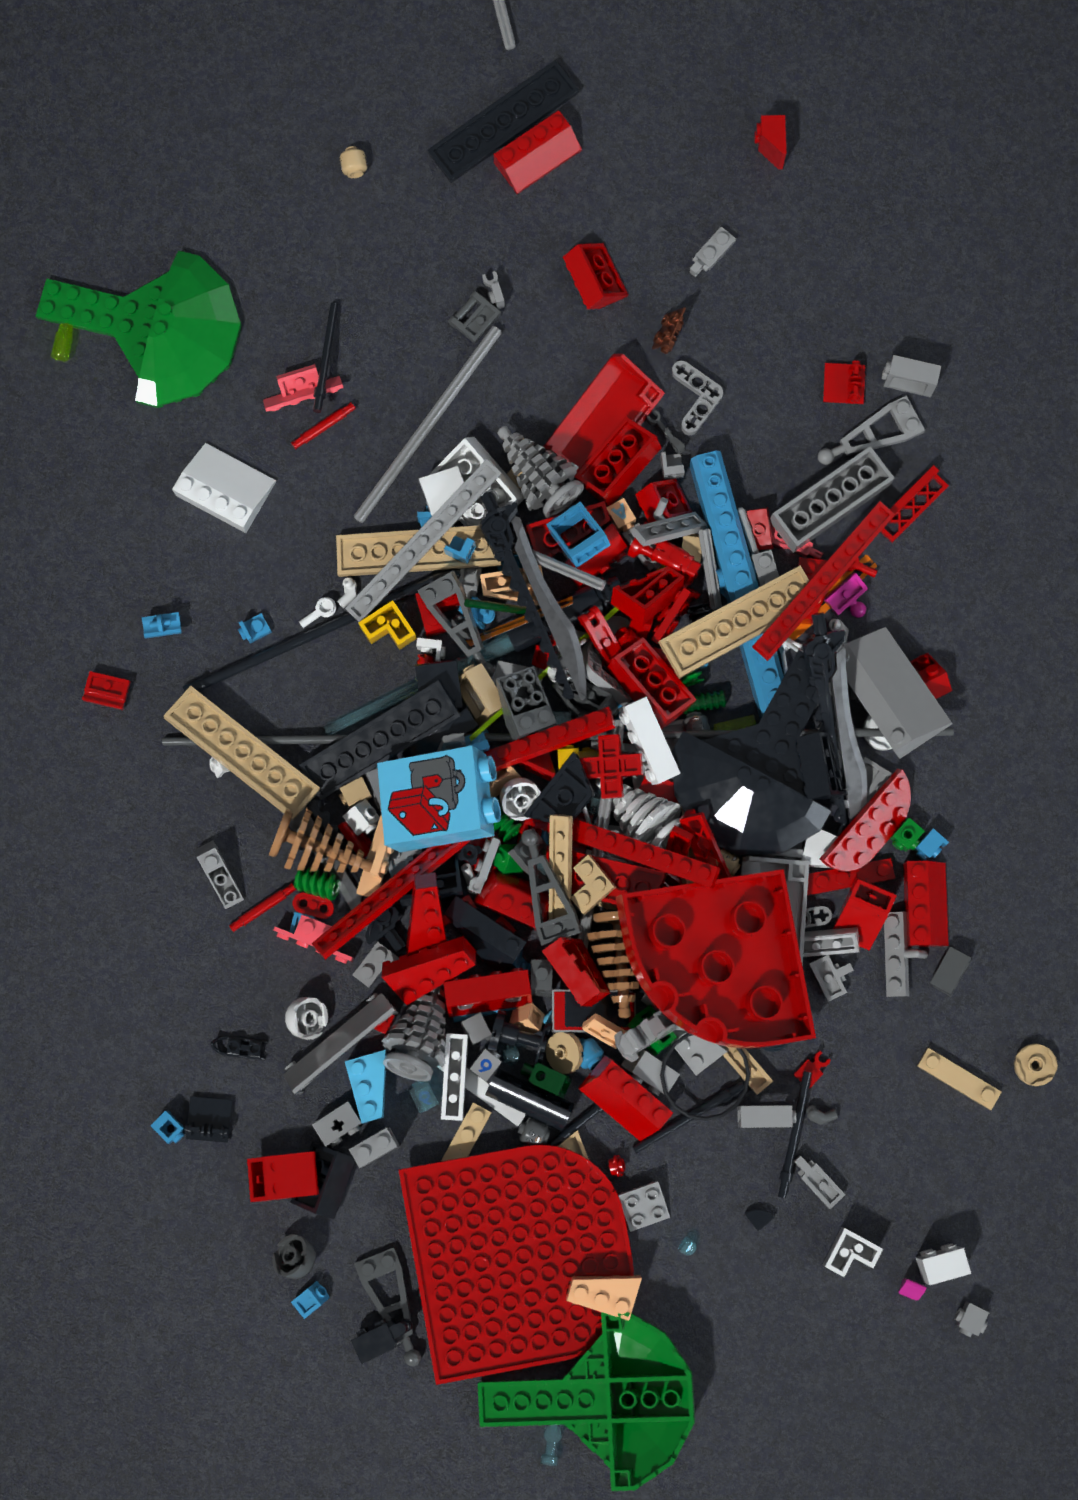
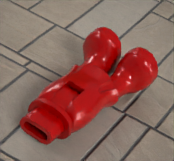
(667, 555)

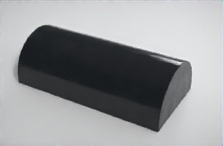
(529, 1099)

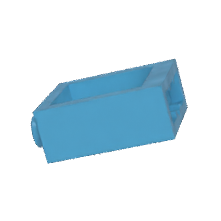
(587, 548)

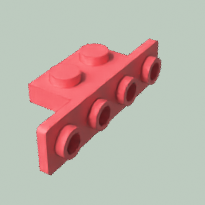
(299, 386)
(307, 932)

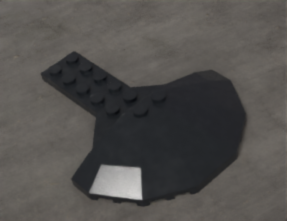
(752, 776)

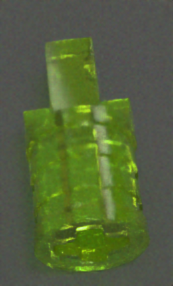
(62, 342)

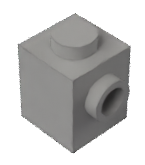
(971, 1319)

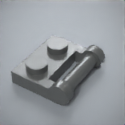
(479, 321)

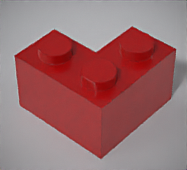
(430, 623)

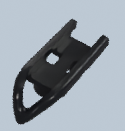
(234, 1047)

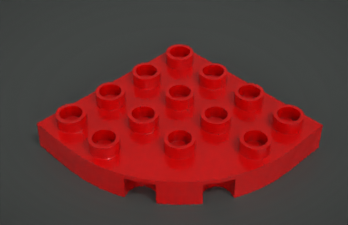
(721, 959)

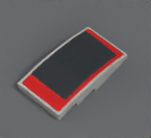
(569, 1015)

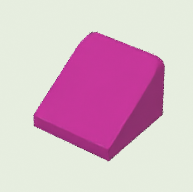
(911, 1289)

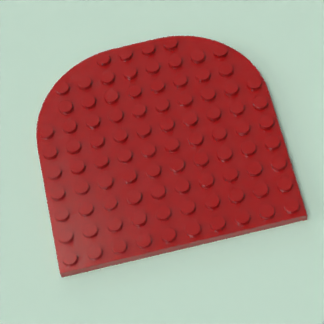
(499, 1251)

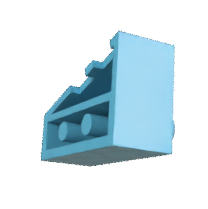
(368, 1084)

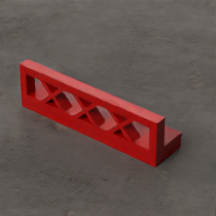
(910, 496)
(703, 841)

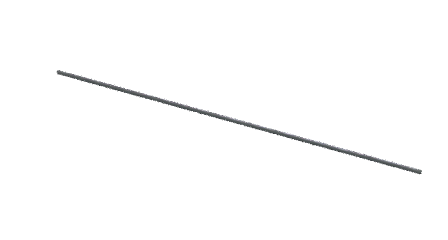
(327, 739)

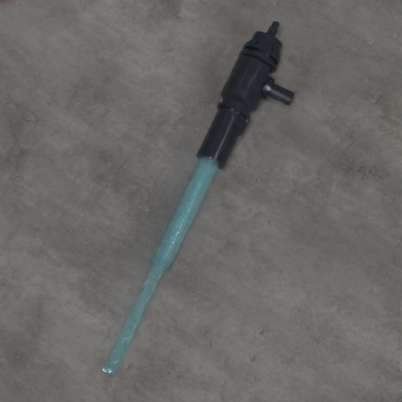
(514, 639)

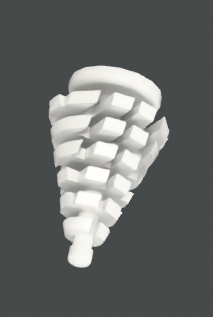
(645, 816)

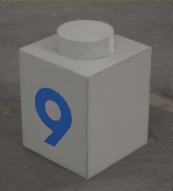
(486, 1064)

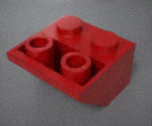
(932, 674)

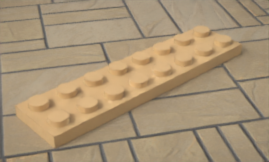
(372, 551)
(731, 624)
(241, 752)

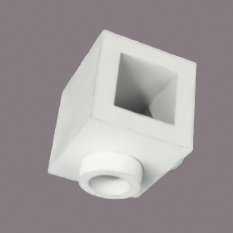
(362, 818)

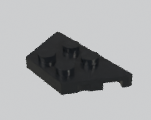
(564, 794)

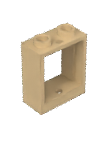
(479, 693)

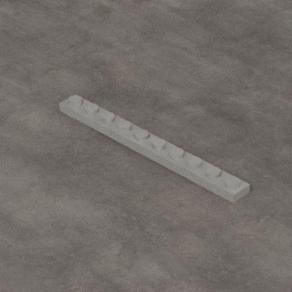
(423, 540)

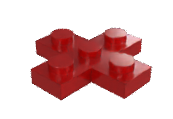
(612, 766)

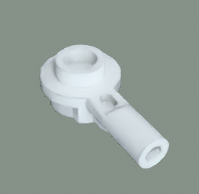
(325, 607)

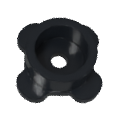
(472, 859)

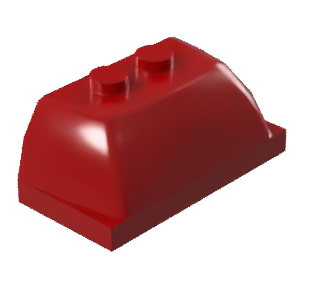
(511, 898)

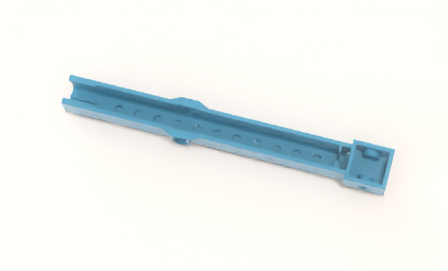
(733, 564)

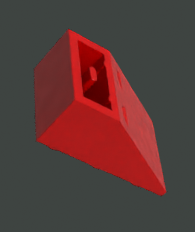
(866, 909)
(282, 1176)

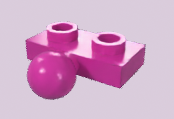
(846, 595)

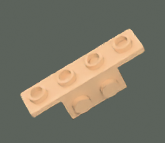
(380, 855)

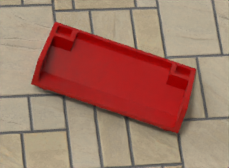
(613, 395)

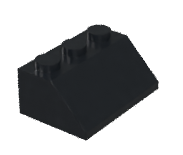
(332, 1177)

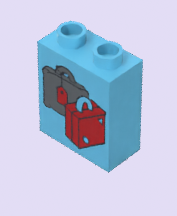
(437, 798)

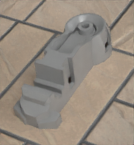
(644, 1035)

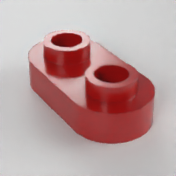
(313, 906)

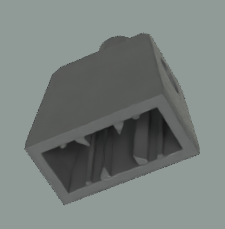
(541, 977)

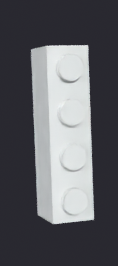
(649, 741)
(454, 1077)

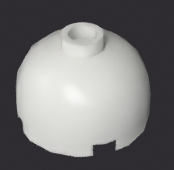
(517, 797)
(306, 1017)

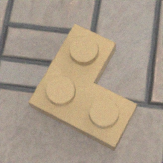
(596, 885)

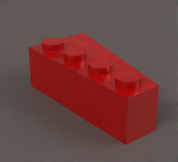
(544, 543)
(426, 918)
(423, 972)

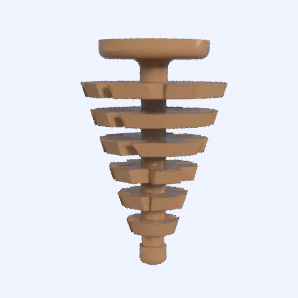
(321, 848)
(620, 961)

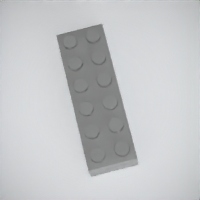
(831, 499)

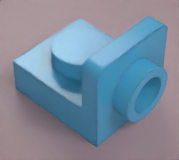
(254, 628)
(479, 742)
(310, 1299)

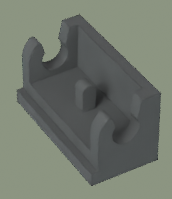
(950, 971)

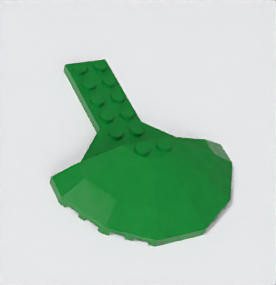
(172, 330)
(622, 1399)

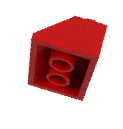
(594, 275)
(601, 562)

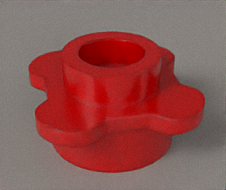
(426, 658)
(617, 1165)

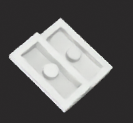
(440, 487)

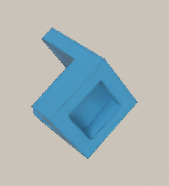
(461, 549)

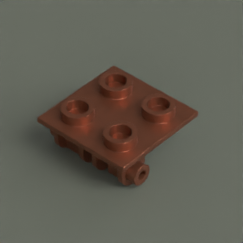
(671, 326)

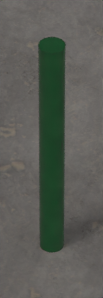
(494, 606)

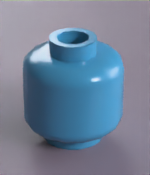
(591, 1054)

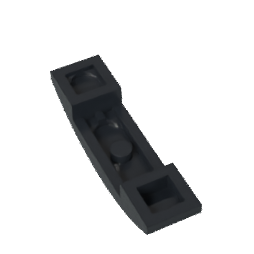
(430, 743)

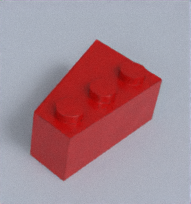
(649, 595)

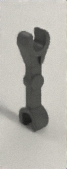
(677, 445)

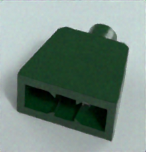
(554, 1081)

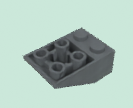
(524, 704)

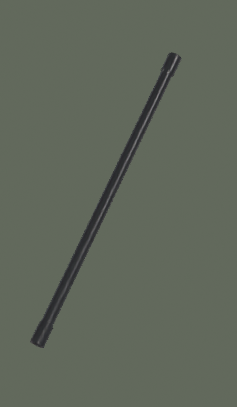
(202, 684)

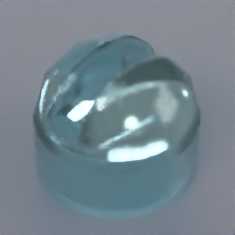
(687, 1246)

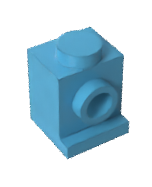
(930, 845)
(163, 1121)

